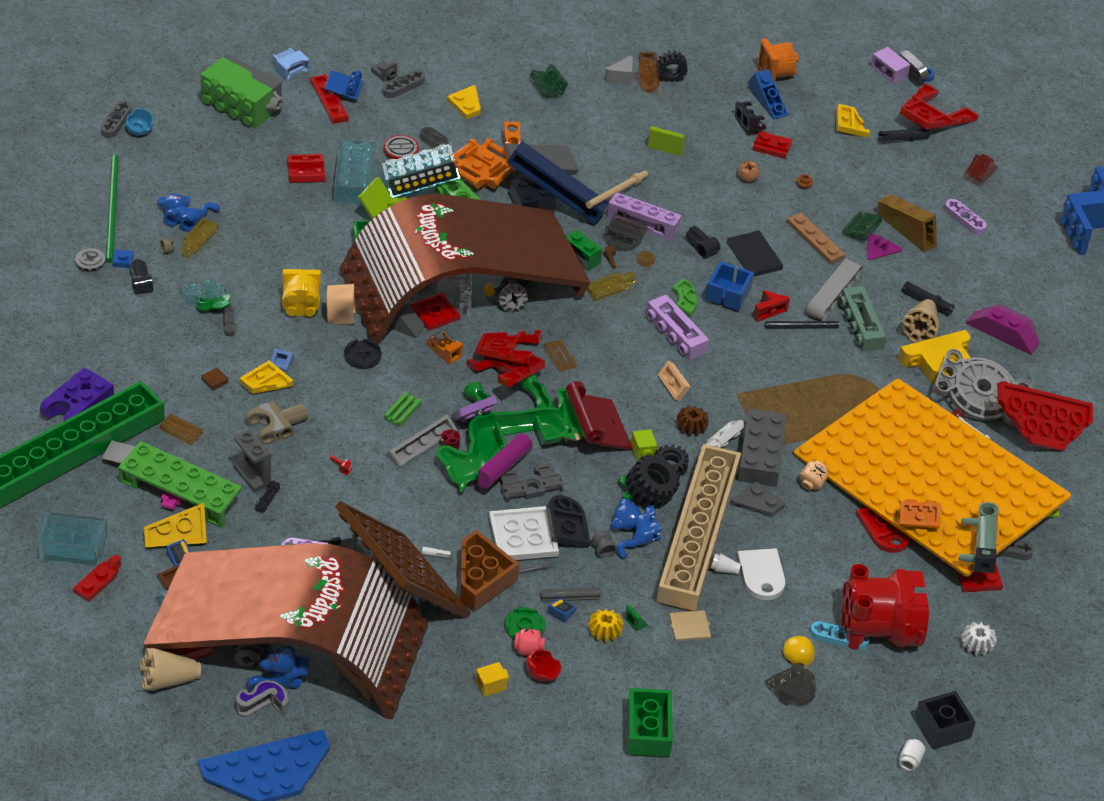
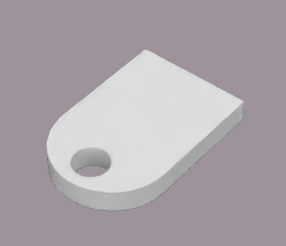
(762, 570)

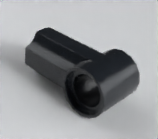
(704, 245)
(141, 279)

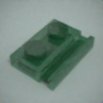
(862, 225)

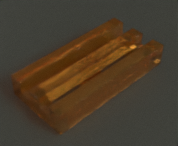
(560, 367)
(182, 427)

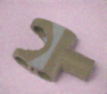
(277, 421)

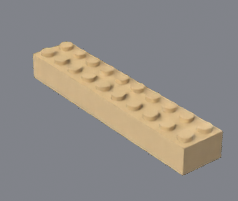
(698, 528)

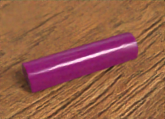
(504, 460)

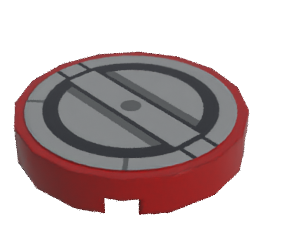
(399, 146)

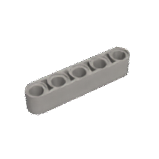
(829, 294)

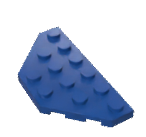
(268, 770)

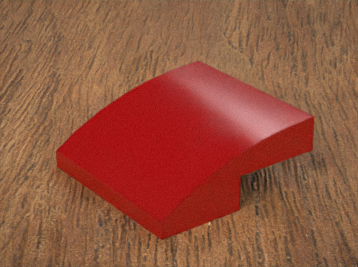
(306, 168)

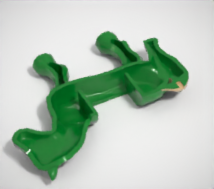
(489, 429)

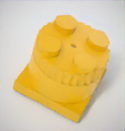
(301, 291)

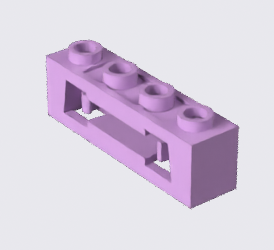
(646, 214)
(677, 327)

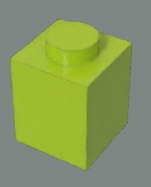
(643, 443)

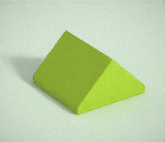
(666, 141)

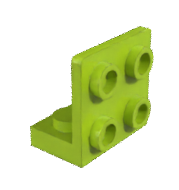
(377, 198)

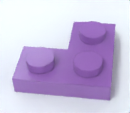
(466, 413)

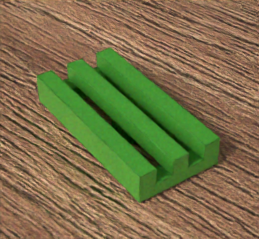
(401, 408)

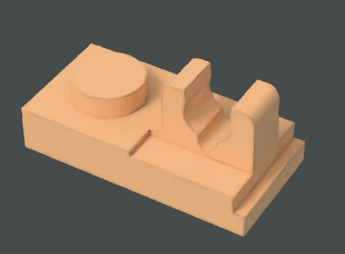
(674, 381)

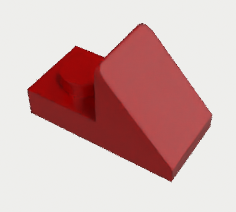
(770, 305)

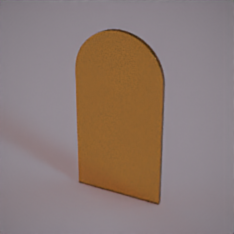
(810, 403)

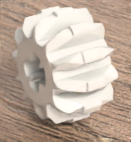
(978, 638)

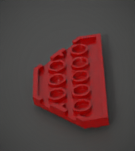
(1044, 417)

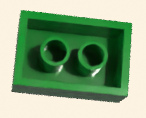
(649, 722)

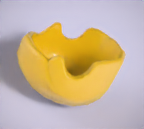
(799, 650)

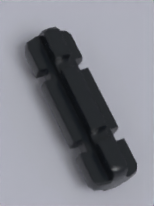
(267, 496)

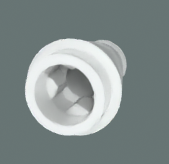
(724, 564)

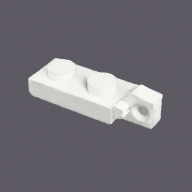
(729, 431)

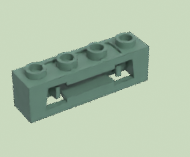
(852, 301)

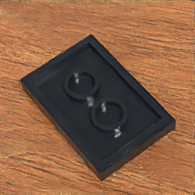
(755, 253)

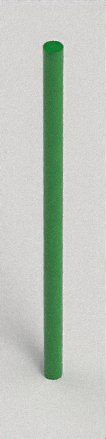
(112, 208)

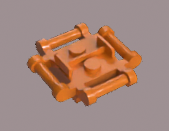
(482, 166)

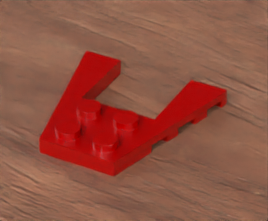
(930, 117)

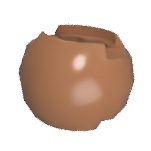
(748, 171)

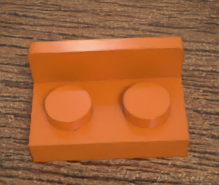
(920, 514)

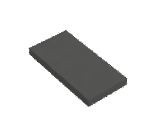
(557, 154)

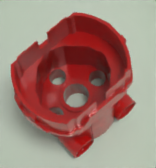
(885, 607)

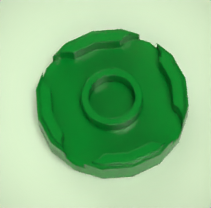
(530, 618)

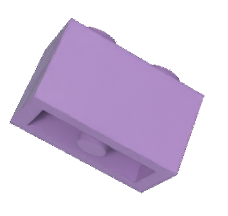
(890, 65)

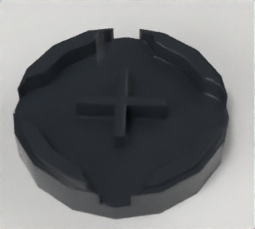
(362, 354)

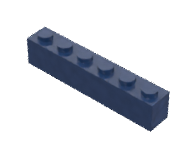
(556, 181)

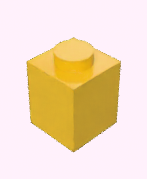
(491, 679)

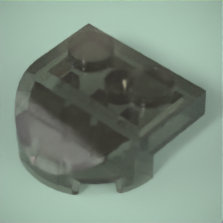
(624, 233)
(793, 685)

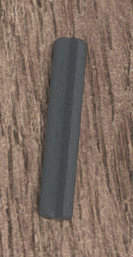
(571, 593)

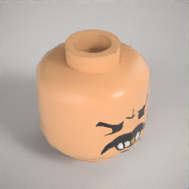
(814, 475)

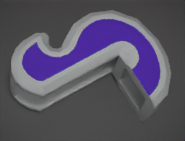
(262, 695)

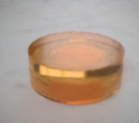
(646, 258)

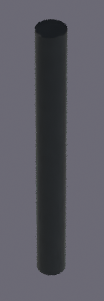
(800, 324)

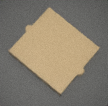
(690, 625)

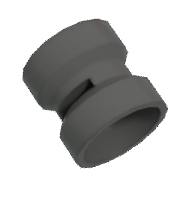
(603, 542)

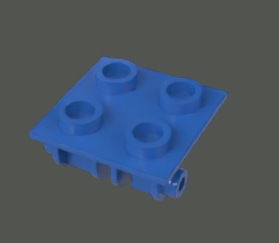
(345, 85)

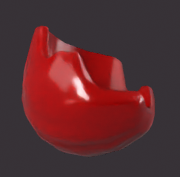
(542, 665)

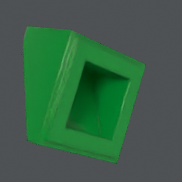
(634, 619)

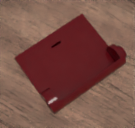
(597, 418)

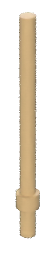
(634, 180)

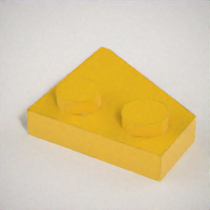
(466, 102)
(849, 121)

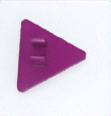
(880, 247)

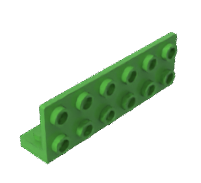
(179, 479)

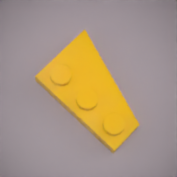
(184, 525)

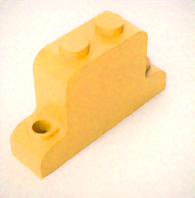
(930, 353)

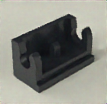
(748, 118)

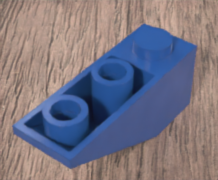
(767, 94)

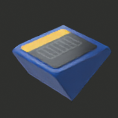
(176, 551)
(561, 610)

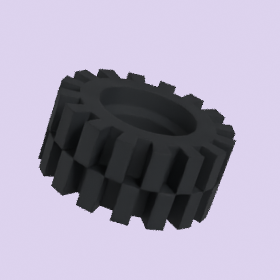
(669, 59)
(675, 454)

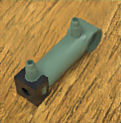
(986, 539)

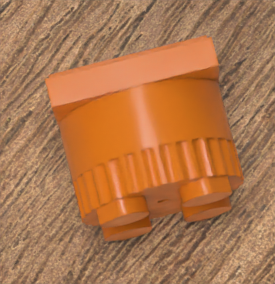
(777, 58)

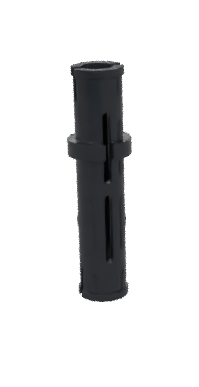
(908, 134)
(922, 295)

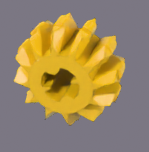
(605, 625)

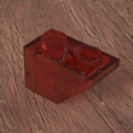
(981, 167)

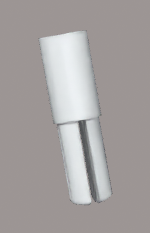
(435, 552)

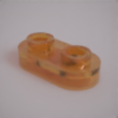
(650, 76)

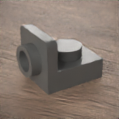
(384, 70)

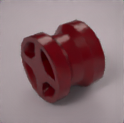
(451, 438)

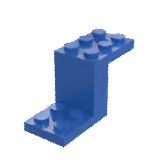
(1084, 212)

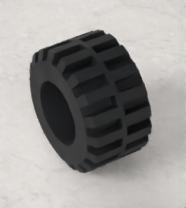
(652, 481)

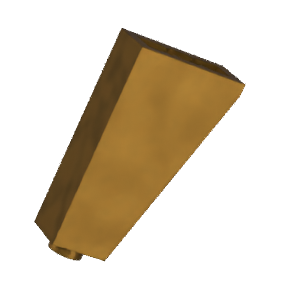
(910, 221)

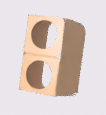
(340, 304)

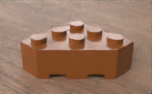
(484, 570)

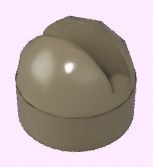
(166, 246)

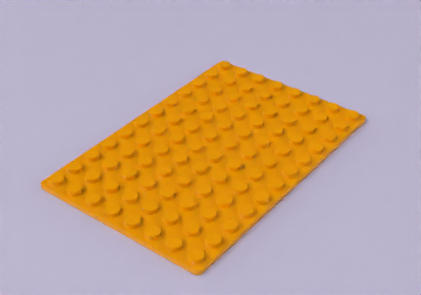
(914, 449)

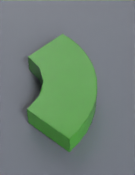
(687, 297)

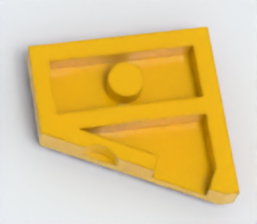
(265, 378)

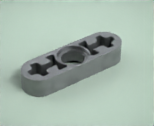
(917, 67)

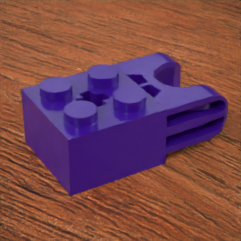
(77, 395)

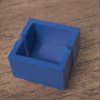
(723, 289)

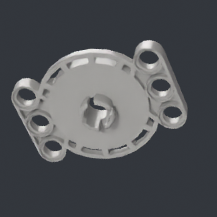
(966, 381)

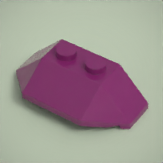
(1006, 326)

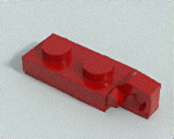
(98, 578)

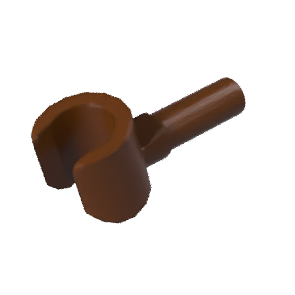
(609, 253)

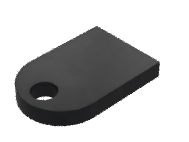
(567, 523)

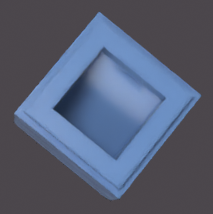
(282, 359)

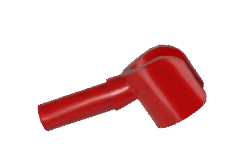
(343, 465)

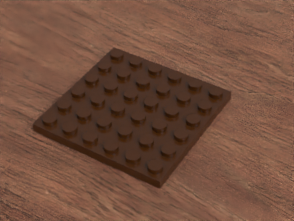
(402, 560)

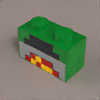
(585, 250)

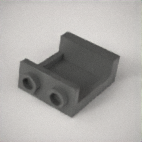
(256, 465)

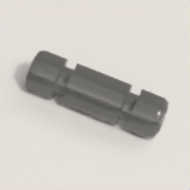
(229, 320)

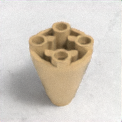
(921, 322)
(167, 669)

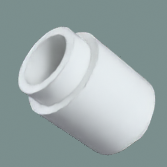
(911, 755)

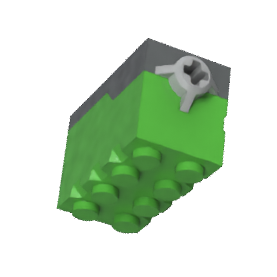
(241, 91)

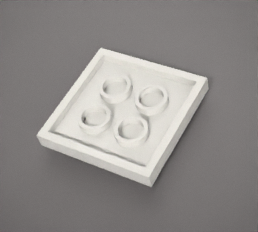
(523, 533)

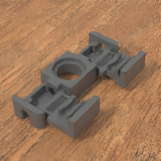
(513, 488)

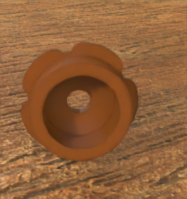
(804, 181)

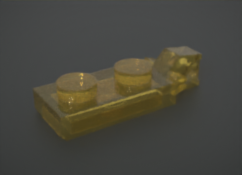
(198, 236)
(611, 284)

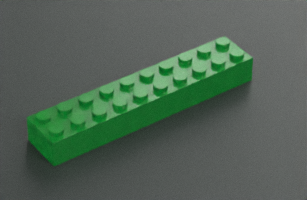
(77, 440)

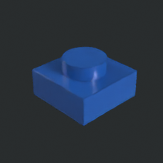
(122, 258)

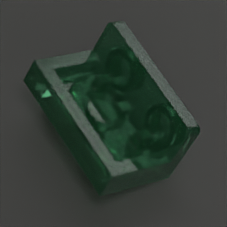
(550, 82)

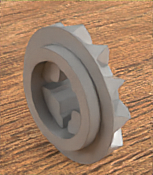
(92, 254)
(506, 295)

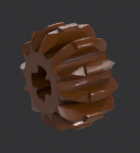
(692, 420)

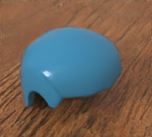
(139, 122)

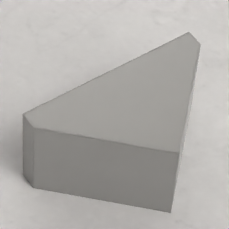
(620, 72)

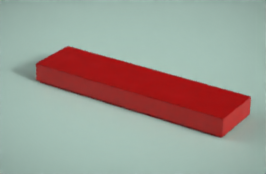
(329, 100)

